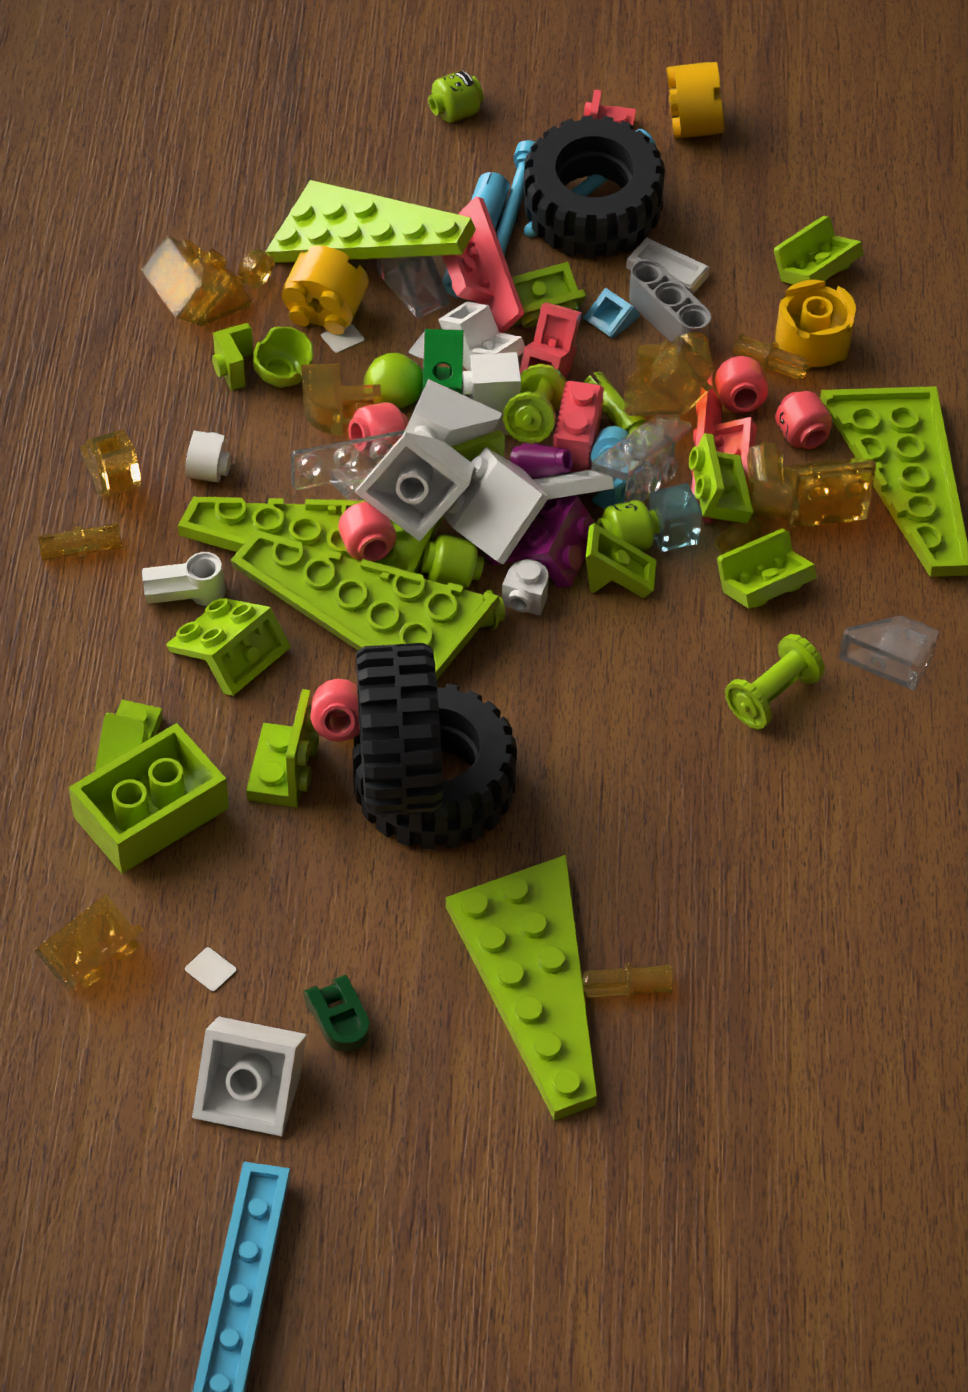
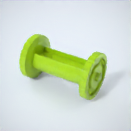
(531, 413)
(752, 701)

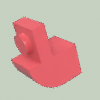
(553, 339)

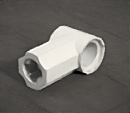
(196, 579)

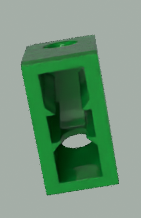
(444, 347)

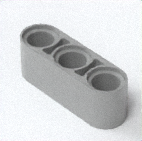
(666, 301)

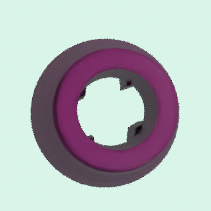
(541, 460)

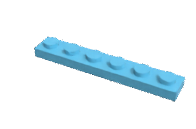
(243, 1279)

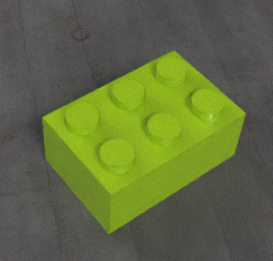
(149, 797)

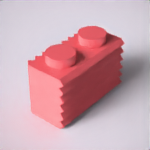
(579, 422)

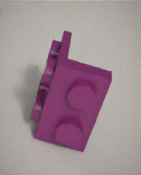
(556, 539)

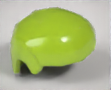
(281, 355)
(398, 377)

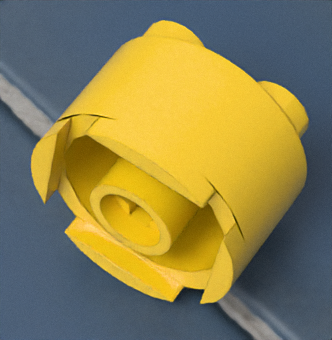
(695, 100)
(324, 289)
(816, 322)

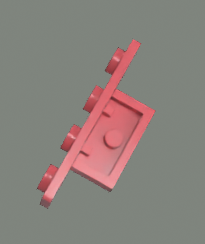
(483, 271)
(729, 437)

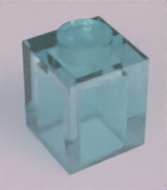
(677, 516)

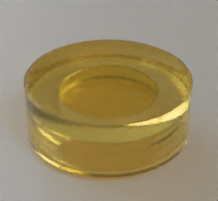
(256, 268)

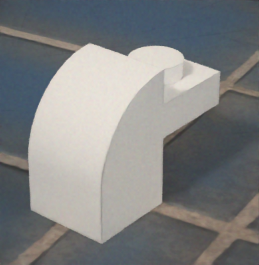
(480, 331)

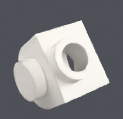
(207, 457)
(526, 587)

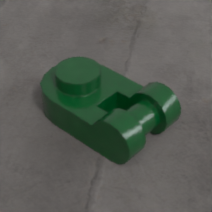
(345, 1025)

